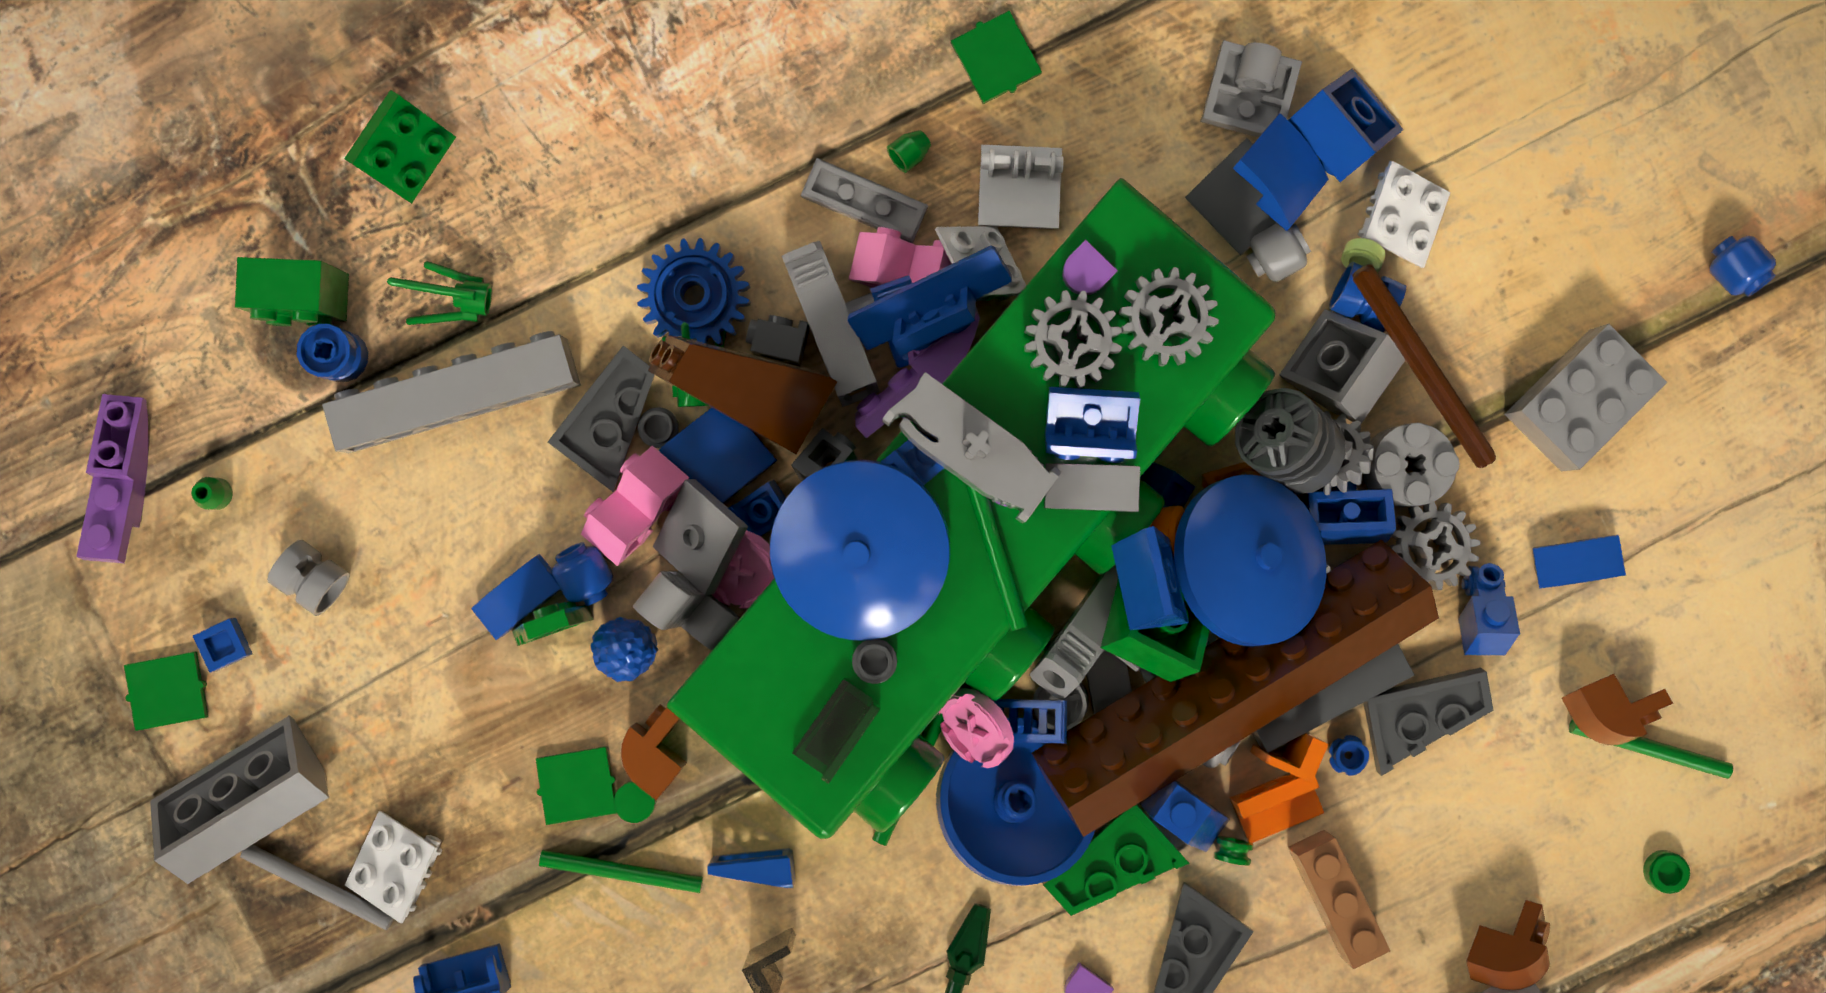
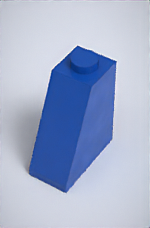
(1185, 815)

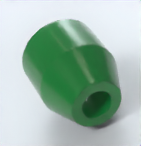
(909, 150)
(218, 494)

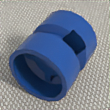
(1350, 302)
(342, 355)

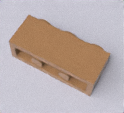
(1339, 899)

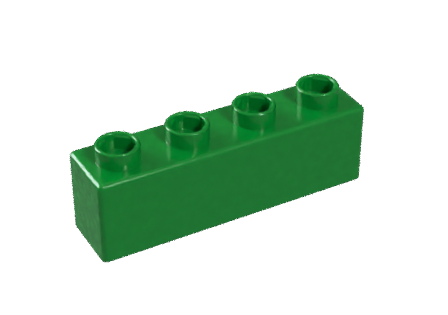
(778, 671)

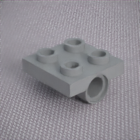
(1250, 87)

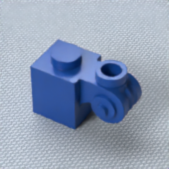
(1490, 617)

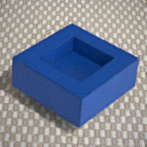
(222, 645)

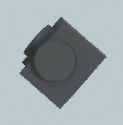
(778, 339)
(821, 451)

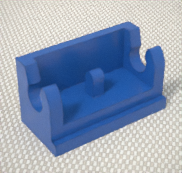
(465, 973)

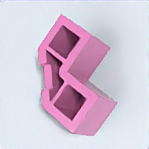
(886, 257)
(625, 517)

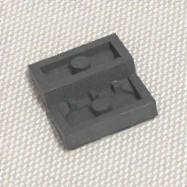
(1230, 202)

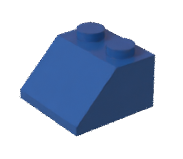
(1345, 125)

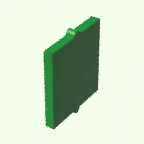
(996, 57)
(166, 691)
(576, 785)

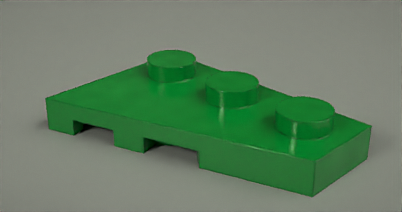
(552, 620)
(1118, 857)

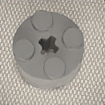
(1432, 464)

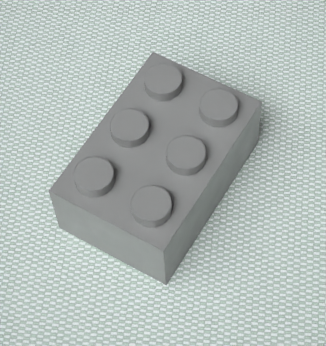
(1585, 398)

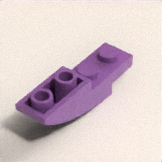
(936, 360)
(119, 478)

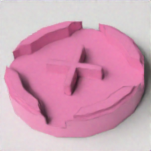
(747, 572)
(977, 728)

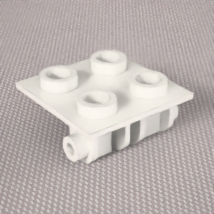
(1020, 186)
(1405, 213)
(965, 241)
(393, 866)

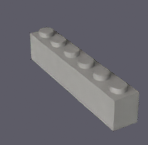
(452, 393)

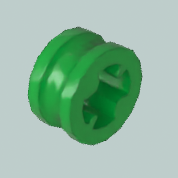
(1233, 850)

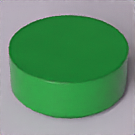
(633, 803)
(1666, 871)

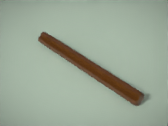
(1423, 365)

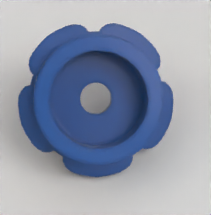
(1359, 757)

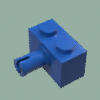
(1353, 515)

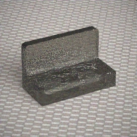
(837, 729)
(760, 963)

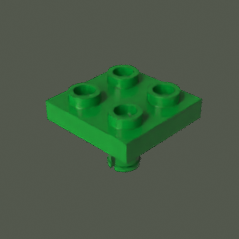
(400, 147)

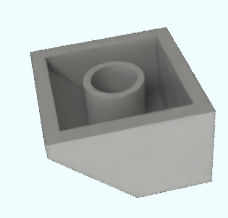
(1343, 365)

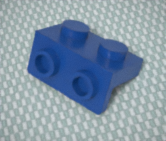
(1091, 423)

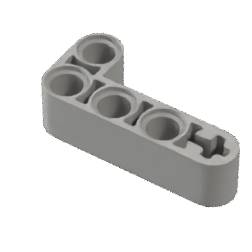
(676, 602)

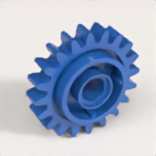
(689, 269)

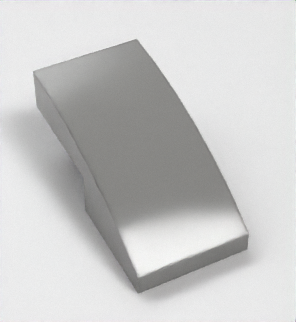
(1094, 488)

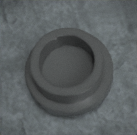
(657, 427)
(874, 661)

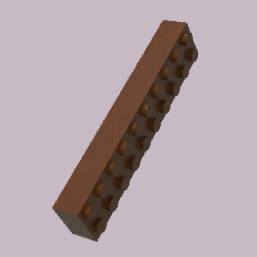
(1182, 723)

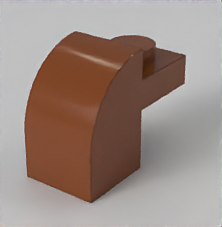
(1608, 716)
(646, 758)
(1514, 959)

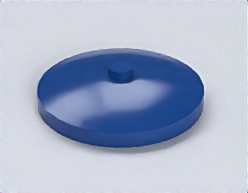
(860, 550)
(1250, 560)
(1007, 818)

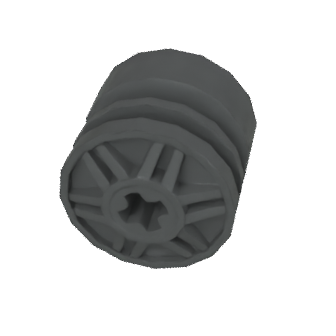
(1291, 441)

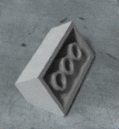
(236, 801)

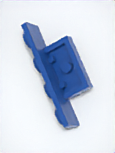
(931, 305)

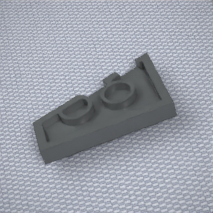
(606, 418)
(1421, 712)
(1200, 945)

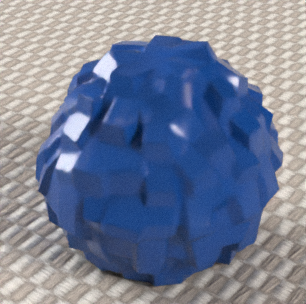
(623, 648)

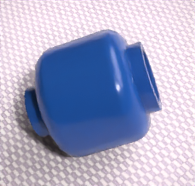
(1742, 265)
(582, 574)

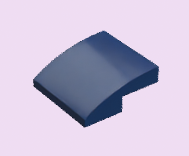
(1283, 171)
(719, 454)

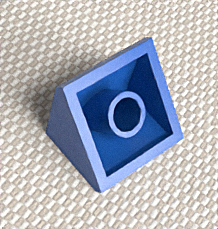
(1149, 580)

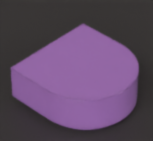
(1087, 270)
(1086, 981)

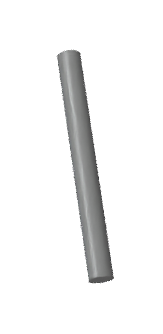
(316, 886)

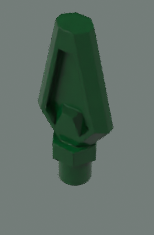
(968, 948)

